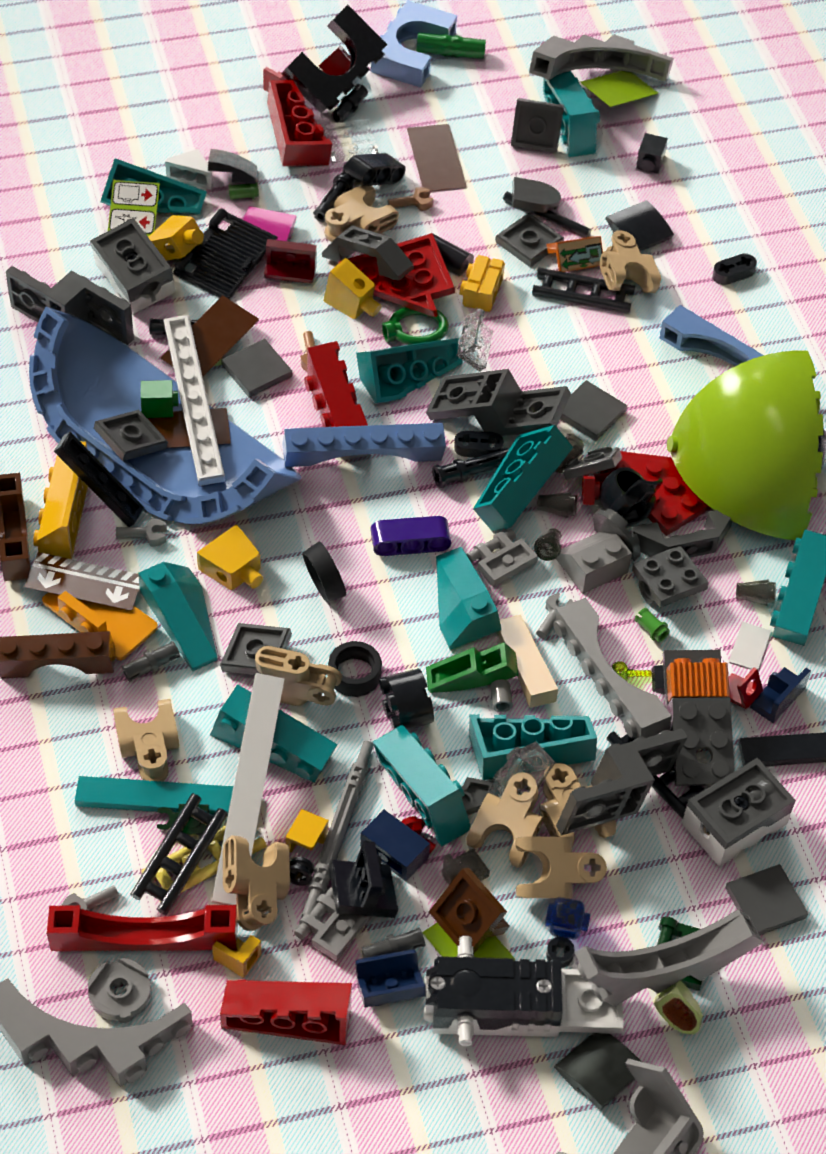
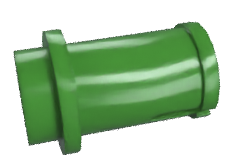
(243, 191)
(657, 629)

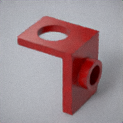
(742, 690)

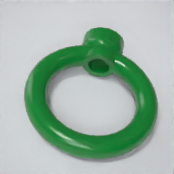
(393, 330)

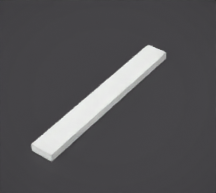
(194, 401)
(251, 771)

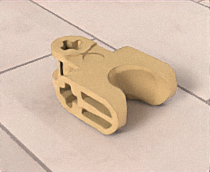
(354, 210)
(626, 262)
(301, 678)
(148, 740)
(557, 789)
(508, 813)
(560, 867)
(255, 886)

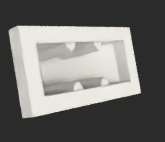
(190, 169)

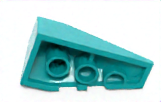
(173, 194)
(401, 369)
(463, 601)
(181, 609)

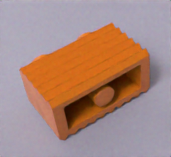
(697, 679)

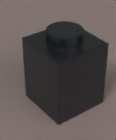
(651, 153)

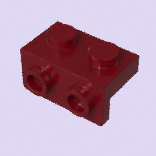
(290, 261)

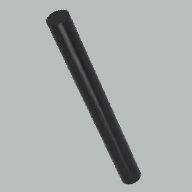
(556, 218)

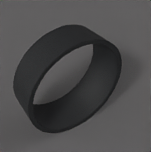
(324, 572)

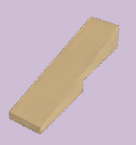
(533, 673)

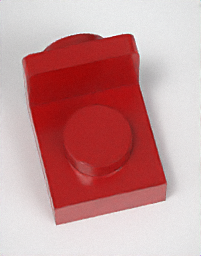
(591, 487)

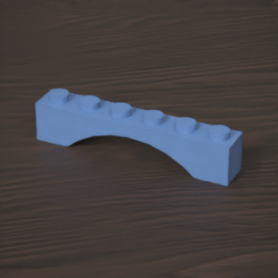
(692, 333)
(319, 444)

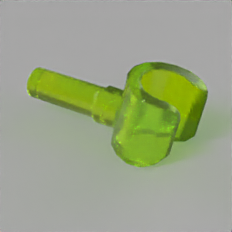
(620, 666)

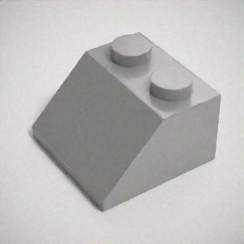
(595, 560)

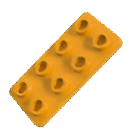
(127, 627)

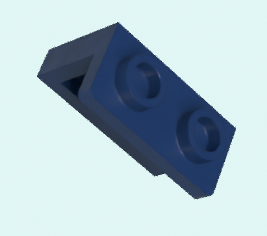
(389, 978)

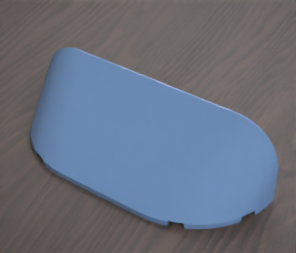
(91, 376)

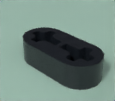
(734, 269)
(477, 443)

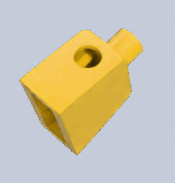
(179, 234)
(350, 291)
(231, 560)

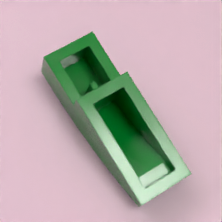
(472, 669)

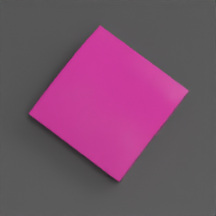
(271, 221)

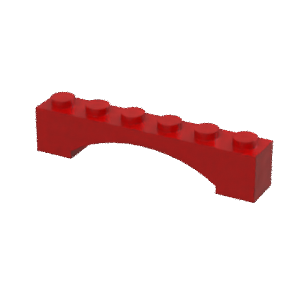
(83, 930)

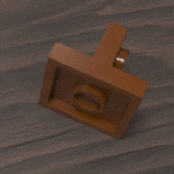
(469, 910)

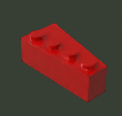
(295, 129)
(331, 388)
(288, 1009)

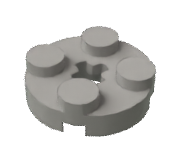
(123, 1006)

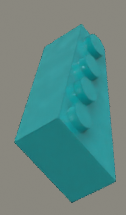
(579, 114)
(521, 476)
(803, 589)
(562, 737)
(293, 746)
(424, 783)

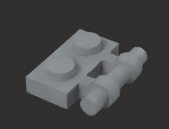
(506, 562)
(337, 931)

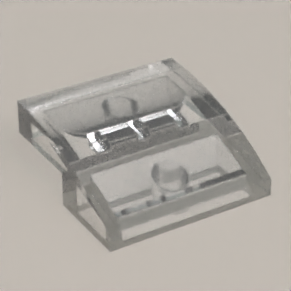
(350, 139)

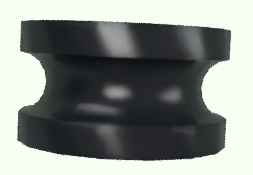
(301, 871)
(560, 942)

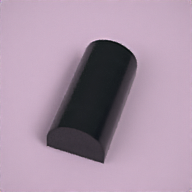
(454, 257)

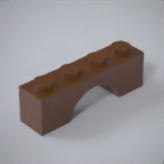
(13, 529)
(85, 651)

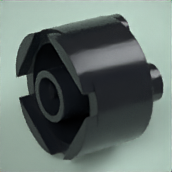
(407, 699)

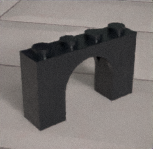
(363, 46)

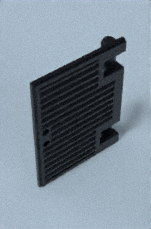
(224, 255)

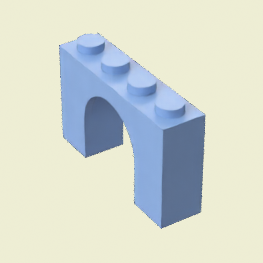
(410, 20)

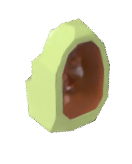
(679, 1008)

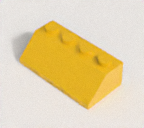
(62, 511)

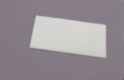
(750, 645)

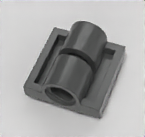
(668, 577)

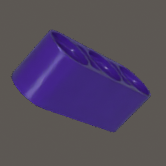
(410, 535)

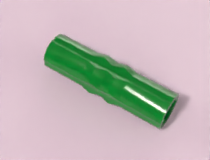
(451, 45)

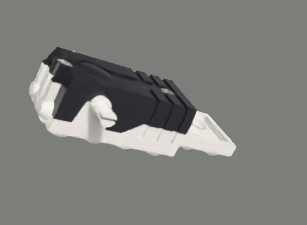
(512, 998)

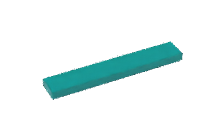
(147, 795)

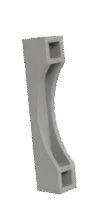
(638, 710)

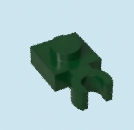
(193, 826)

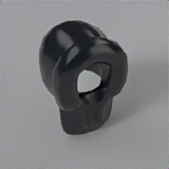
(629, 494)

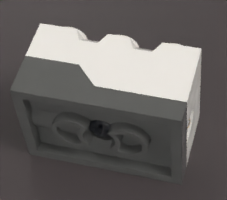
(133, 265)
(738, 811)

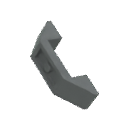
(390, 258)
(694, 544)

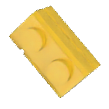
(482, 283)

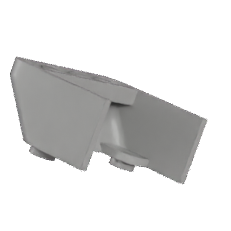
(661, 1115)

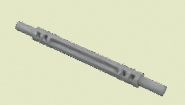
(339, 826)

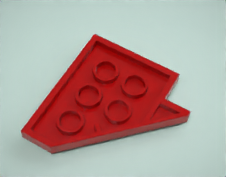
(420, 286)
(674, 499)

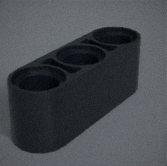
(375, 169)

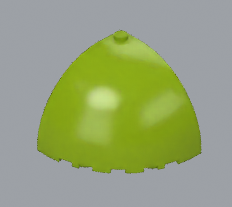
(754, 443)

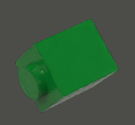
(158, 398)

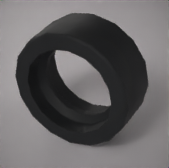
(359, 651)

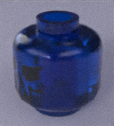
(567, 918)

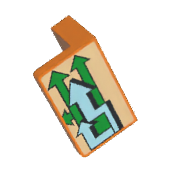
(577, 253)

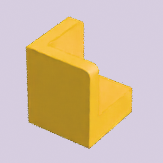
(307, 831)
(240, 960)

